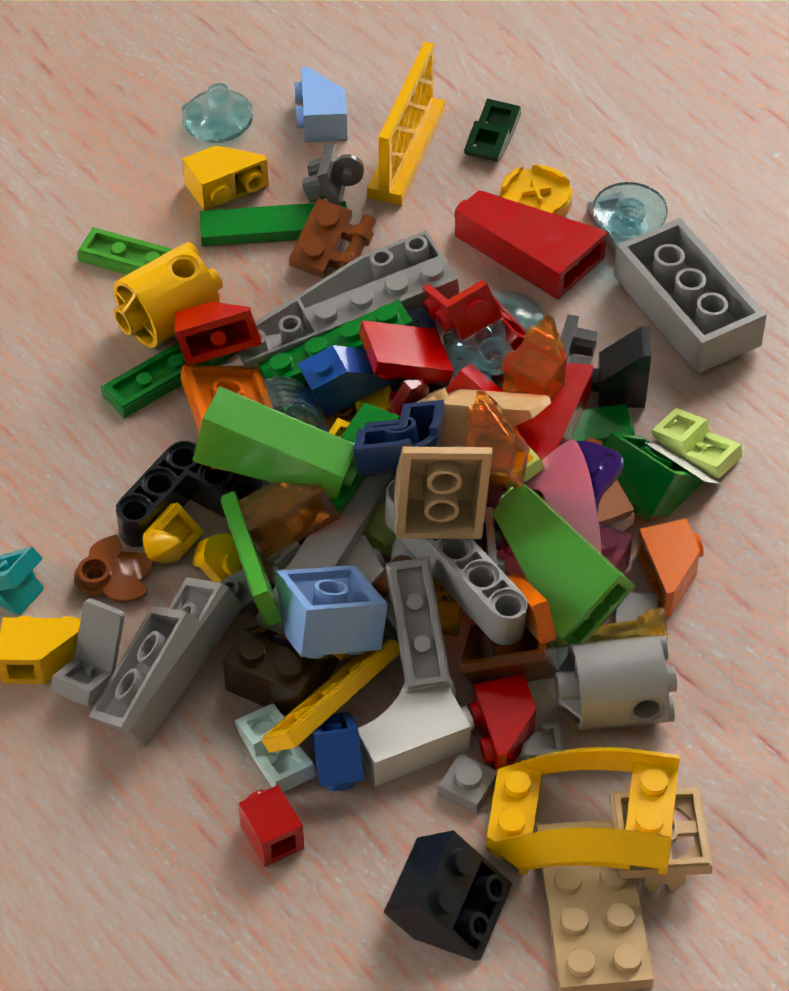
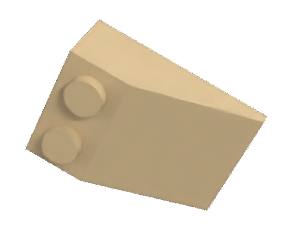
(517, 406)
(441, 492)

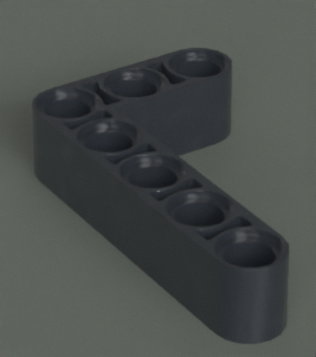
(177, 479)

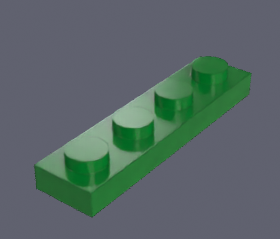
(346, 335)

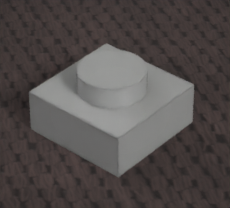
(467, 783)

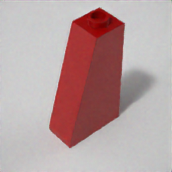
(530, 241)
(559, 419)

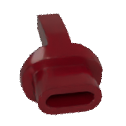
(409, 392)

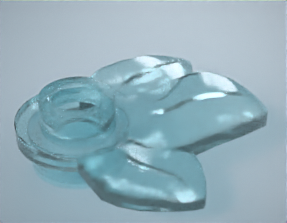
(479, 349)

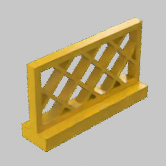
(407, 132)

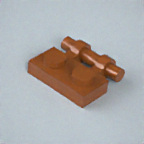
(323, 234)

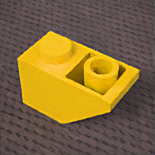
(223, 175)
(36, 648)

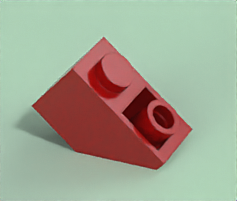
(505, 718)

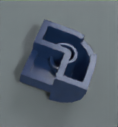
(381, 442)

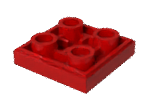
(405, 352)

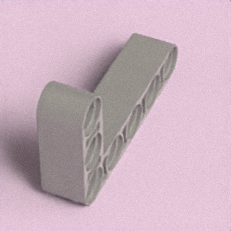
(471, 581)

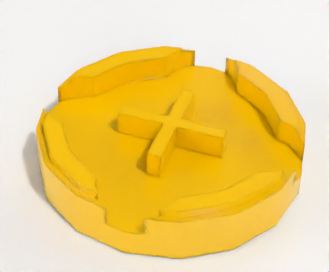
(539, 188)

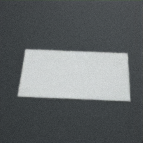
(683, 463)

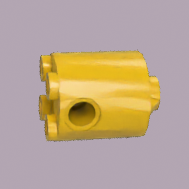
(159, 289)

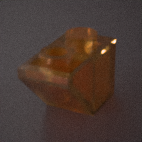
(537, 363)
(493, 428)

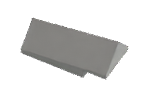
(165, 658)

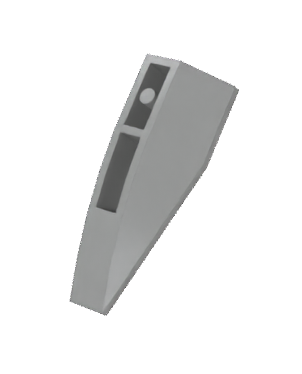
(353, 291)

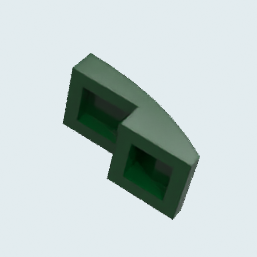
(493, 130)

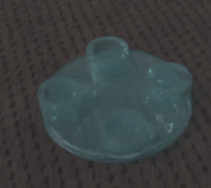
(217, 114)

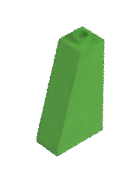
(271, 445)
(560, 564)

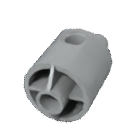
(617, 683)

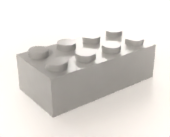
(689, 295)

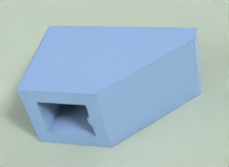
(323, 107)

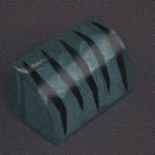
(294, 400)

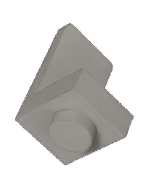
(95, 654)

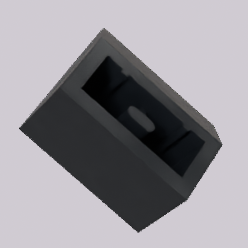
(448, 895)

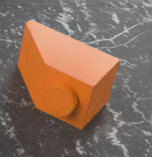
(669, 560)

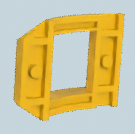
(648, 821)

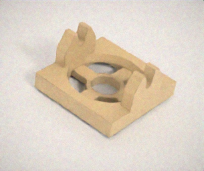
(694, 862)

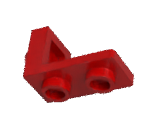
(464, 312)

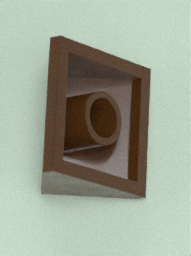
(490, 661)

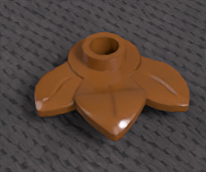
(118, 571)

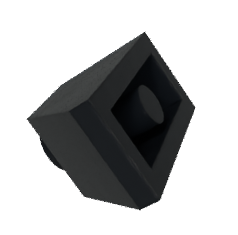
(624, 371)

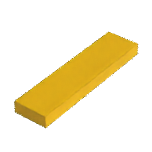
(329, 697)

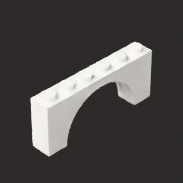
(419, 724)

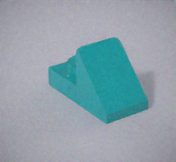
(18, 580)

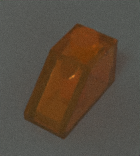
(286, 514)

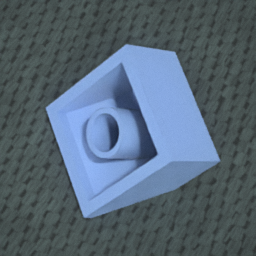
(330, 611)

